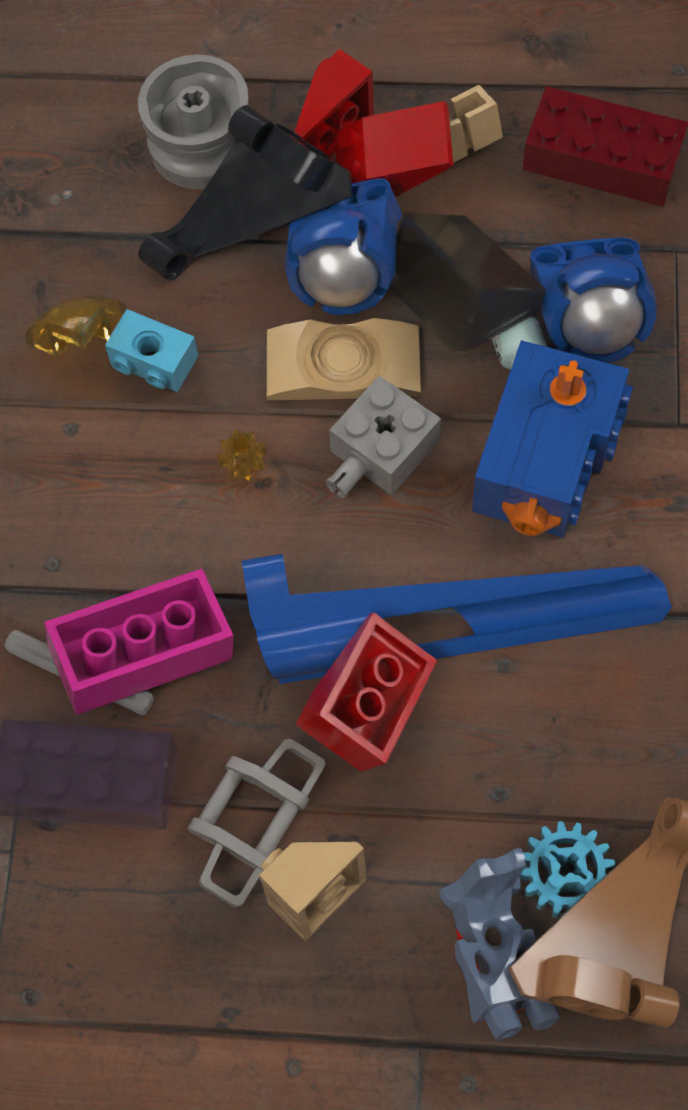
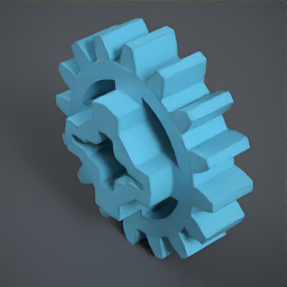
(553, 858)

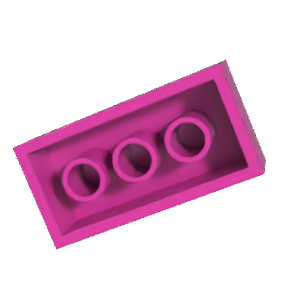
(139, 640)

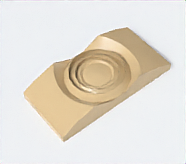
(341, 360)

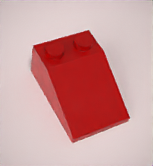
(336, 98)
(398, 146)
(367, 695)

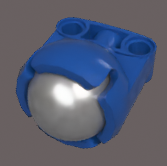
(346, 250)
(595, 296)

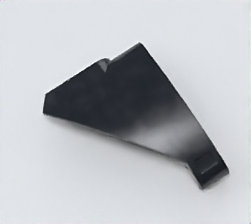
(259, 186)

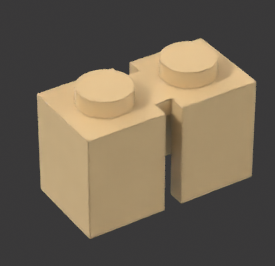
(474, 123)

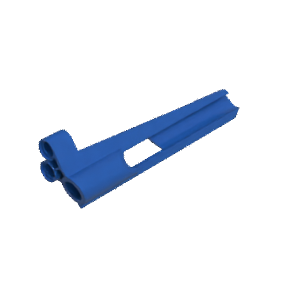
(309, 630)

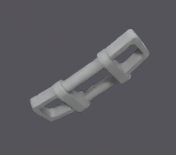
(292, 801)

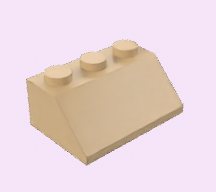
(312, 881)

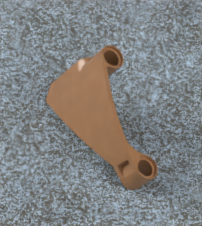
(614, 941)

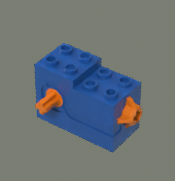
(548, 438)

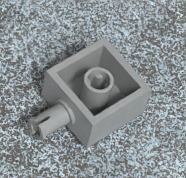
(381, 438)

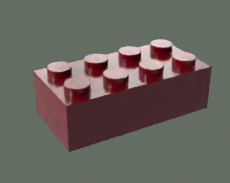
(604, 146)

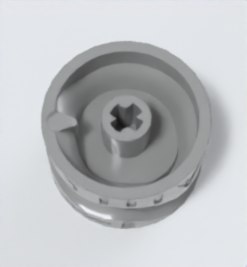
(188, 114)

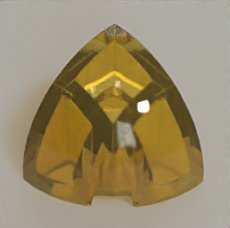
(74, 323)

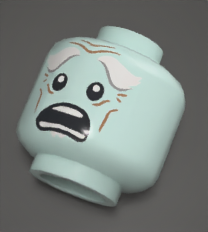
(508, 342)

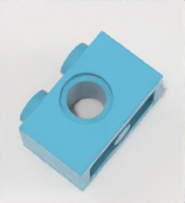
(139, 335)

